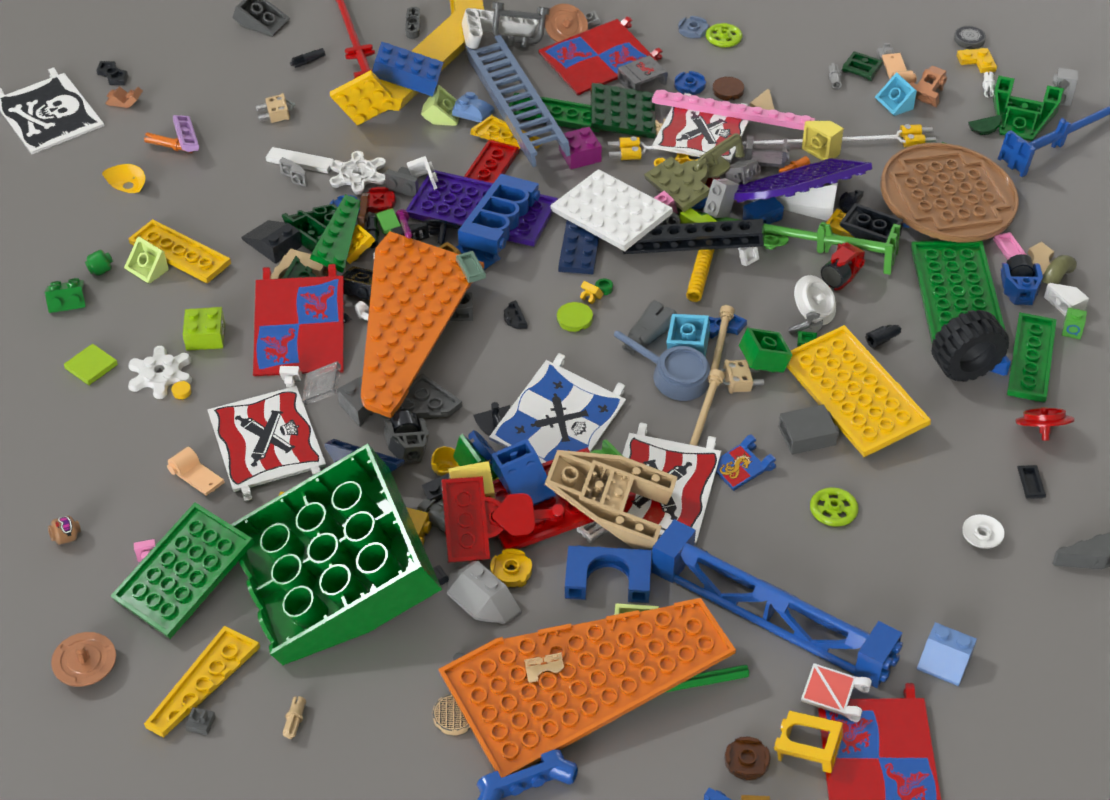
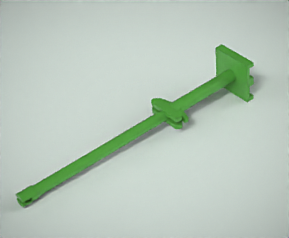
(826, 238)

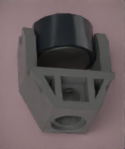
(406, 428)

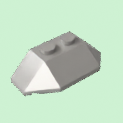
(482, 594)

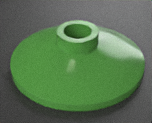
(774, 240)

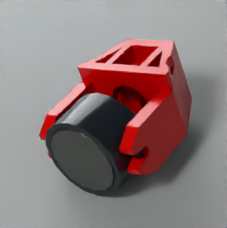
(843, 266)

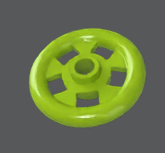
(724, 33)
(835, 520)

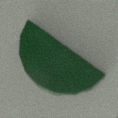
(986, 125)

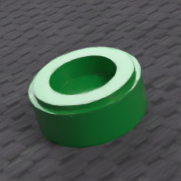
(605, 285)

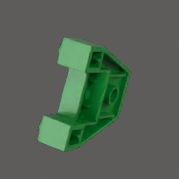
(1023, 115)

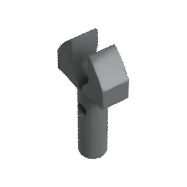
(807, 324)

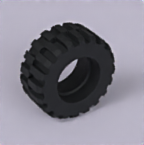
(970, 345)

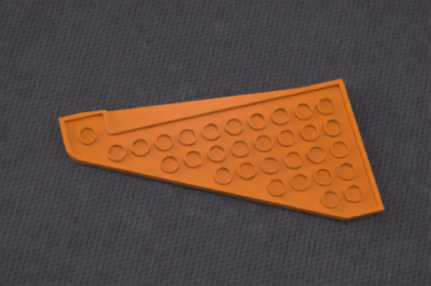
(409, 308)

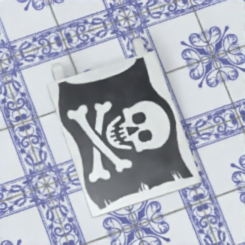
(48, 112)

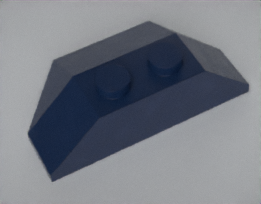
(339, 449)

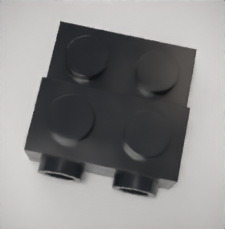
(358, 282)

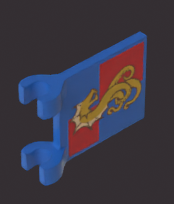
(741, 465)

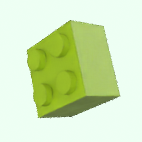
(204, 328)

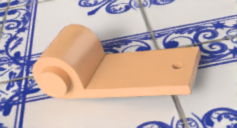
(894, 63)
(188, 467)

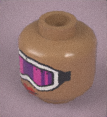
(64, 530)

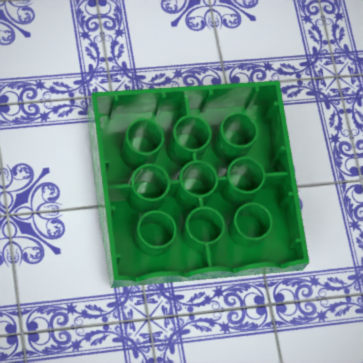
(334, 558)

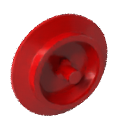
(1044, 418)

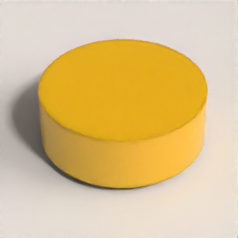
(181, 390)

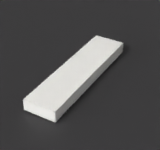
(304, 160)

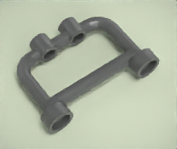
(524, 41)

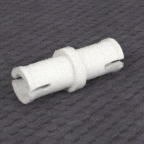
(988, 84)

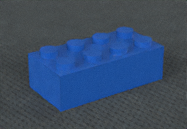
(407, 68)

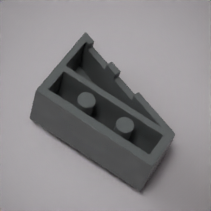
(350, 400)

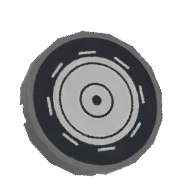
(969, 36)

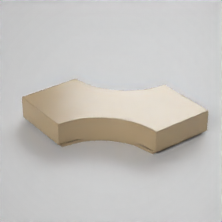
(1041, 254)

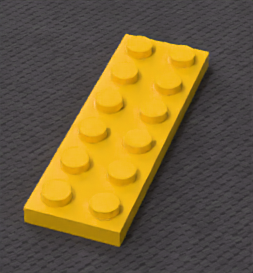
(183, 251)

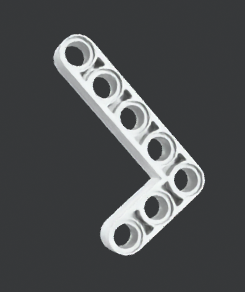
(480, 20)

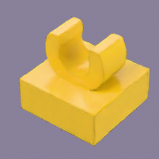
(590, 290)

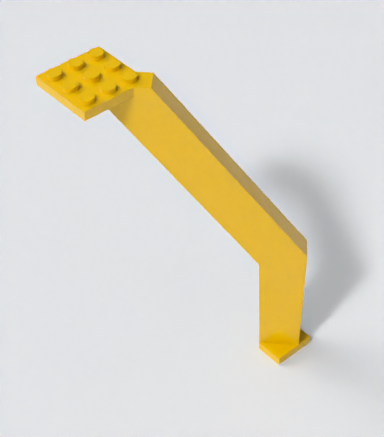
(369, 96)

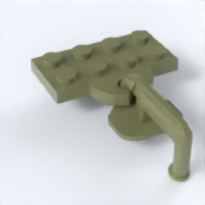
(686, 180)

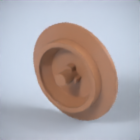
(565, 22)
(83, 659)

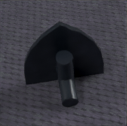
(442, 230)
(490, 419)

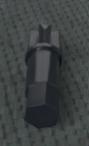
(305, 58)

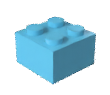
(689, 331)

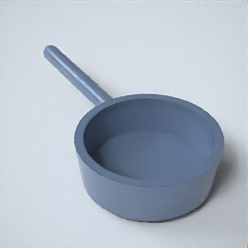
(679, 370)

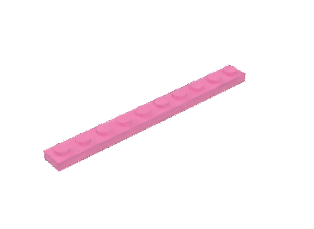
(729, 109)

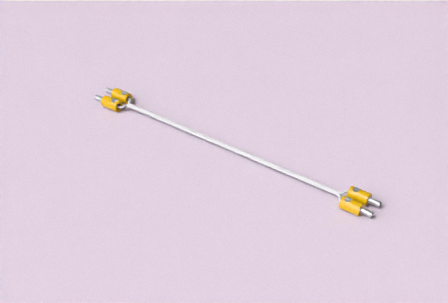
(911, 134)

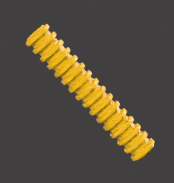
(699, 275)

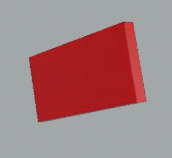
(492, 161)

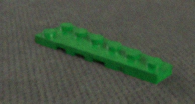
(337, 237)

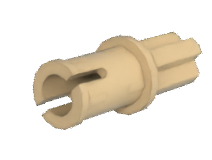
(294, 717)

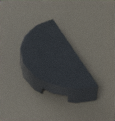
(847, 200)
(514, 317)

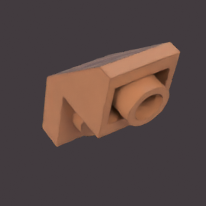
(121, 98)

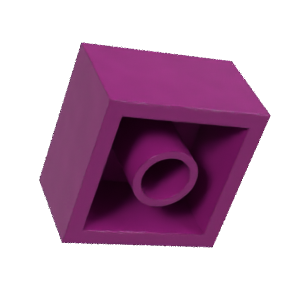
(583, 148)

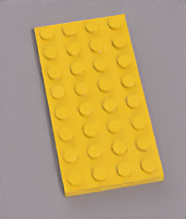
(856, 391)

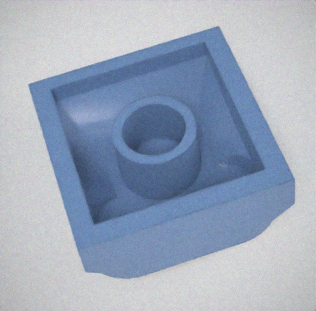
(472, 108)

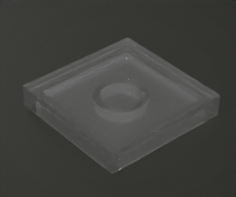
(321, 383)

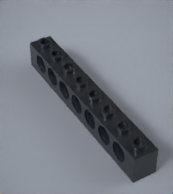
(701, 236)

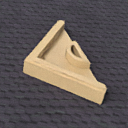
(764, 101)

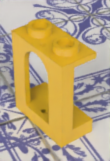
(825, 756)

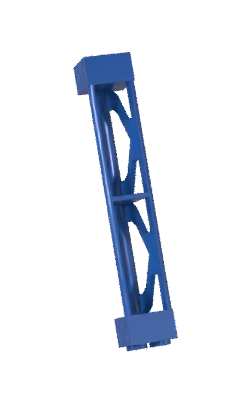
(878, 649)

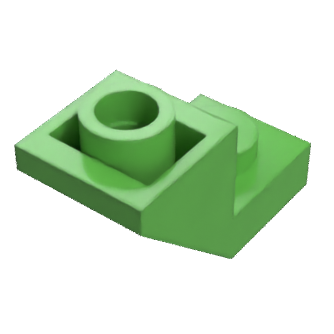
(387, 220)

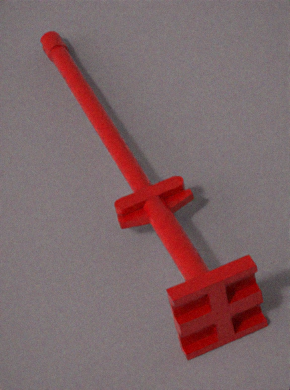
(357, 51)

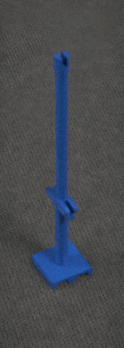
(1020, 153)

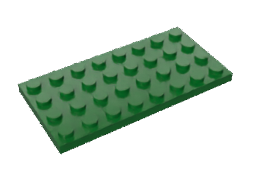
(953, 281)

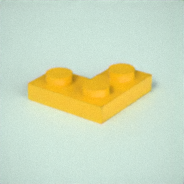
(980, 57)
(360, 242)

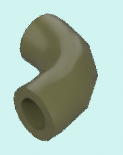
(1058, 268)

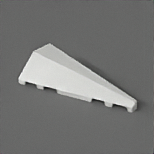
(814, 203)

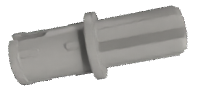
(835, 76)

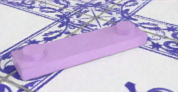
(185, 133)

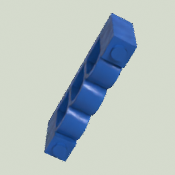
(497, 214)

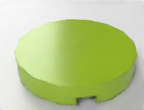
(574, 316)

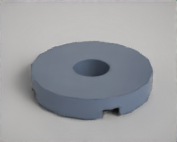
(693, 27)

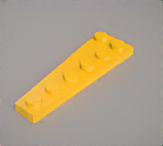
(207, 673)

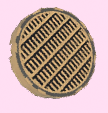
(449, 717)

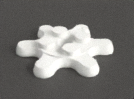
(348, 170)
(159, 381)

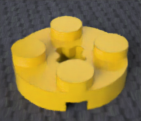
(521, 563)

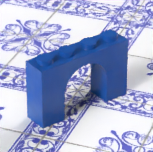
(585, 560)

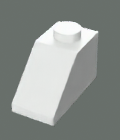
(1065, 297)

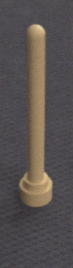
(726, 314)
(715, 379)

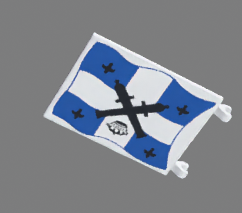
(559, 412)

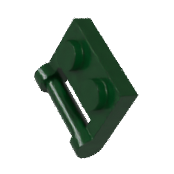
(862, 62)

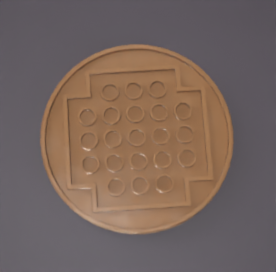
(949, 192)

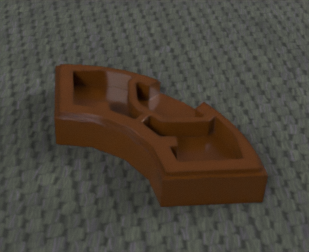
(364, 210)

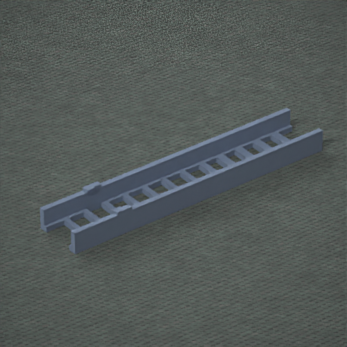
(502, 104)

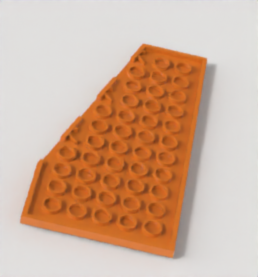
(606, 673)

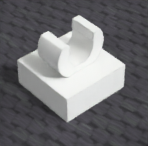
(748, 255)
(290, 375)

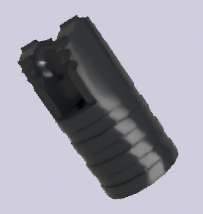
(882, 334)

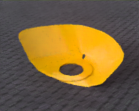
(124, 173)

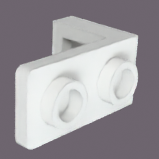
(421, 167)

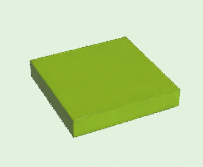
(90, 364)

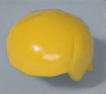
(442, 460)

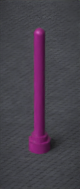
(403, 218)

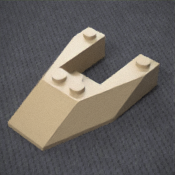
(601, 487)

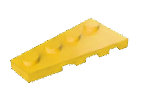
(497, 130)

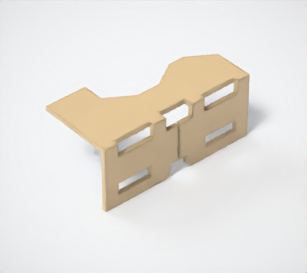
(535, 670)

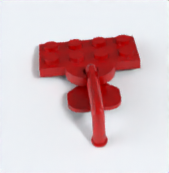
(470, 519)

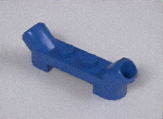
(552, 766)

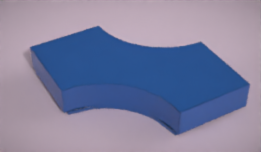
(734, 326)

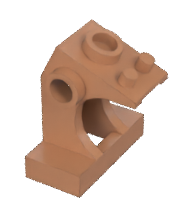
(926, 90)

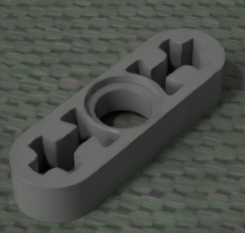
(413, 26)

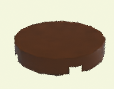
(728, 88)
(747, 758)

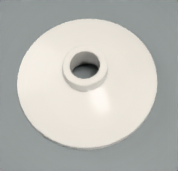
(983, 531)

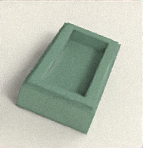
(470, 266)

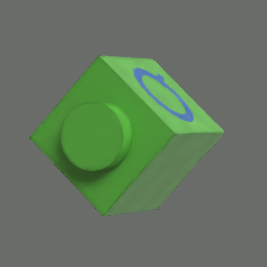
(1074, 323)

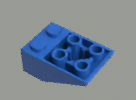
(522, 471)

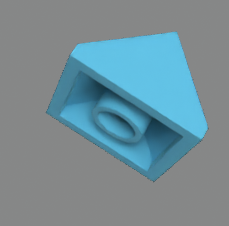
(897, 95)

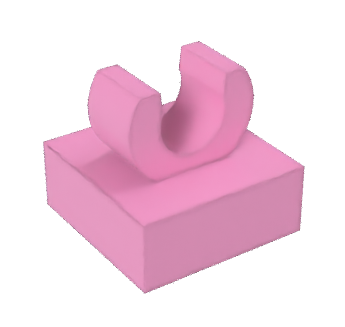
(143, 548)

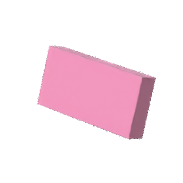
(1008, 245)

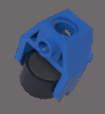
(1021, 278)

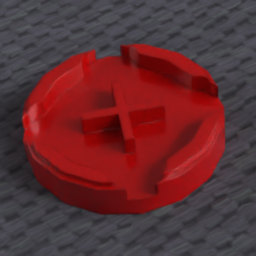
(381, 199)

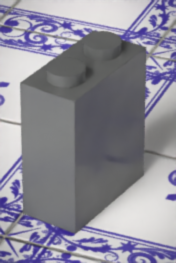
(808, 429)

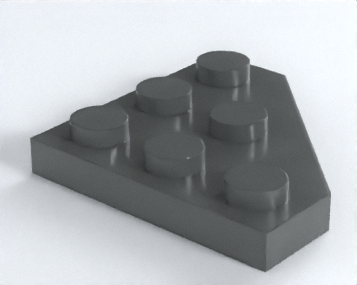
(429, 399)

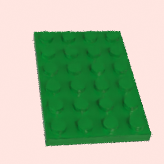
(182, 570)

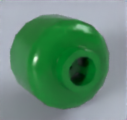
(99, 262)

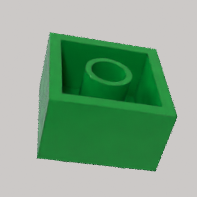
(765, 350)

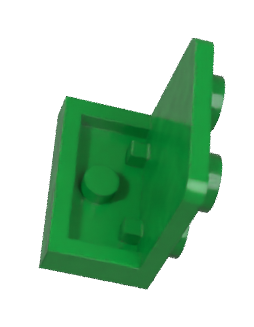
(65, 295)

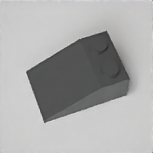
(260, 16)

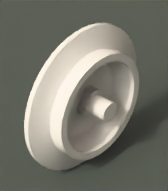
(815, 296)

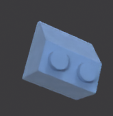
(946, 654)

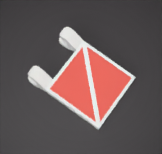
(832, 691)

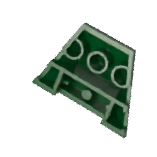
(311, 223)

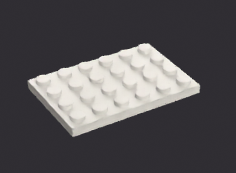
(611, 209)

